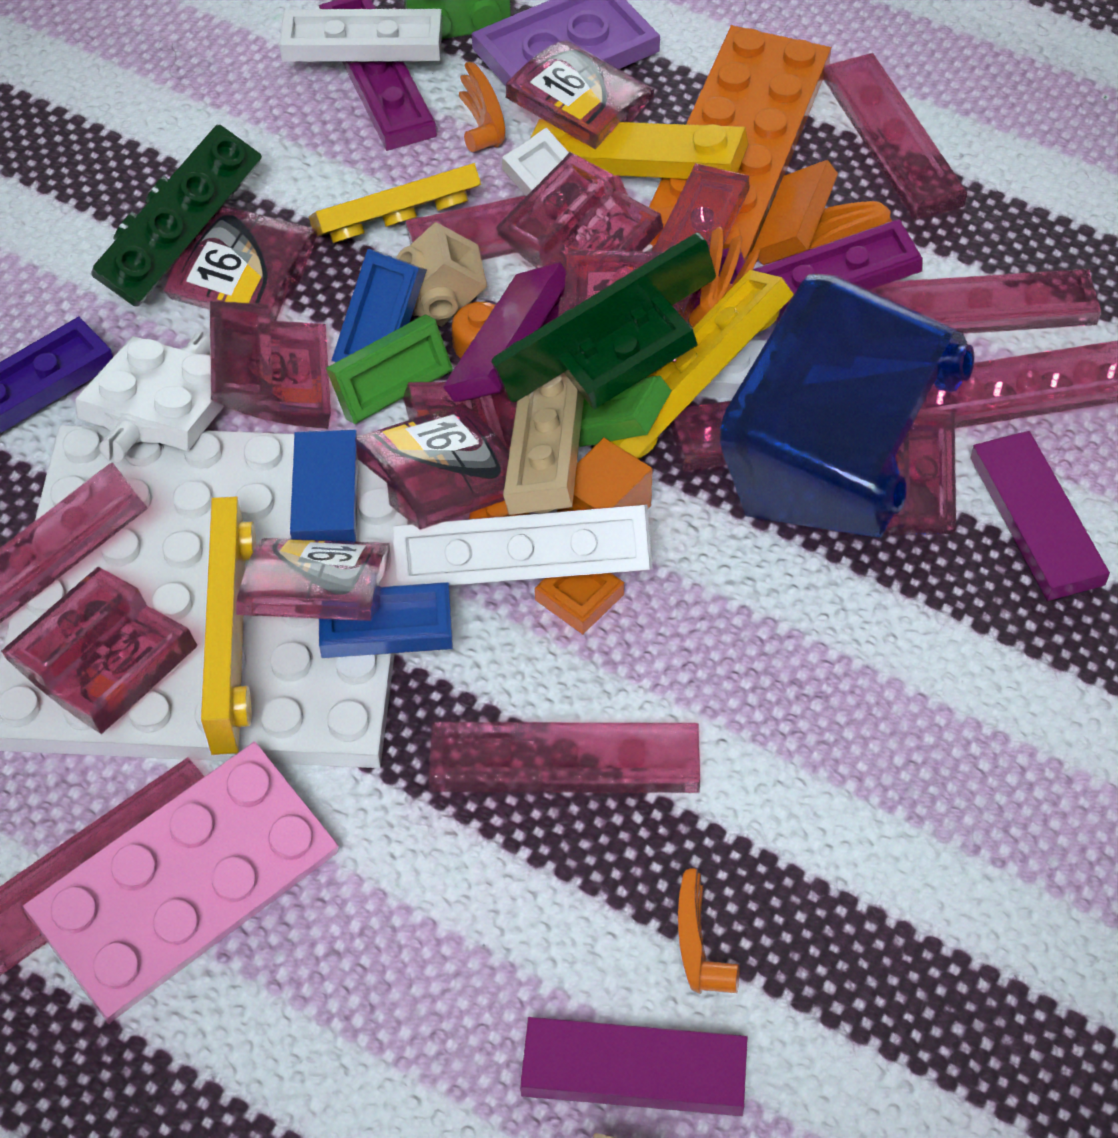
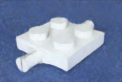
(151, 395)

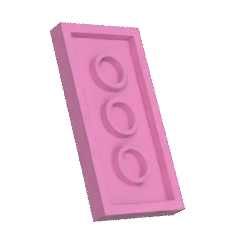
(180, 881)

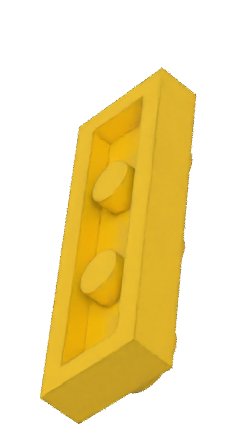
(395, 204)

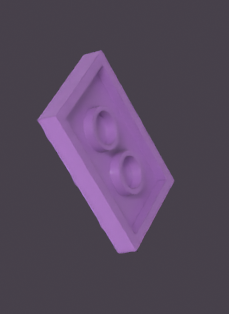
(601, 27)

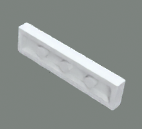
(524, 546)

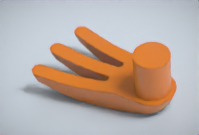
(485, 108)
(849, 219)
(715, 290)
(699, 972)

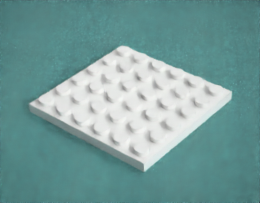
(300, 703)

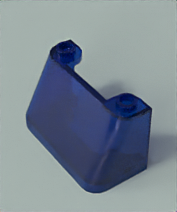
(832, 404)

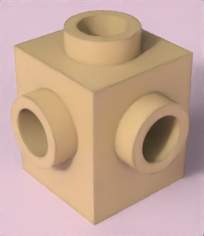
(452, 273)

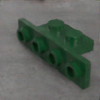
(174, 215)
(616, 332)

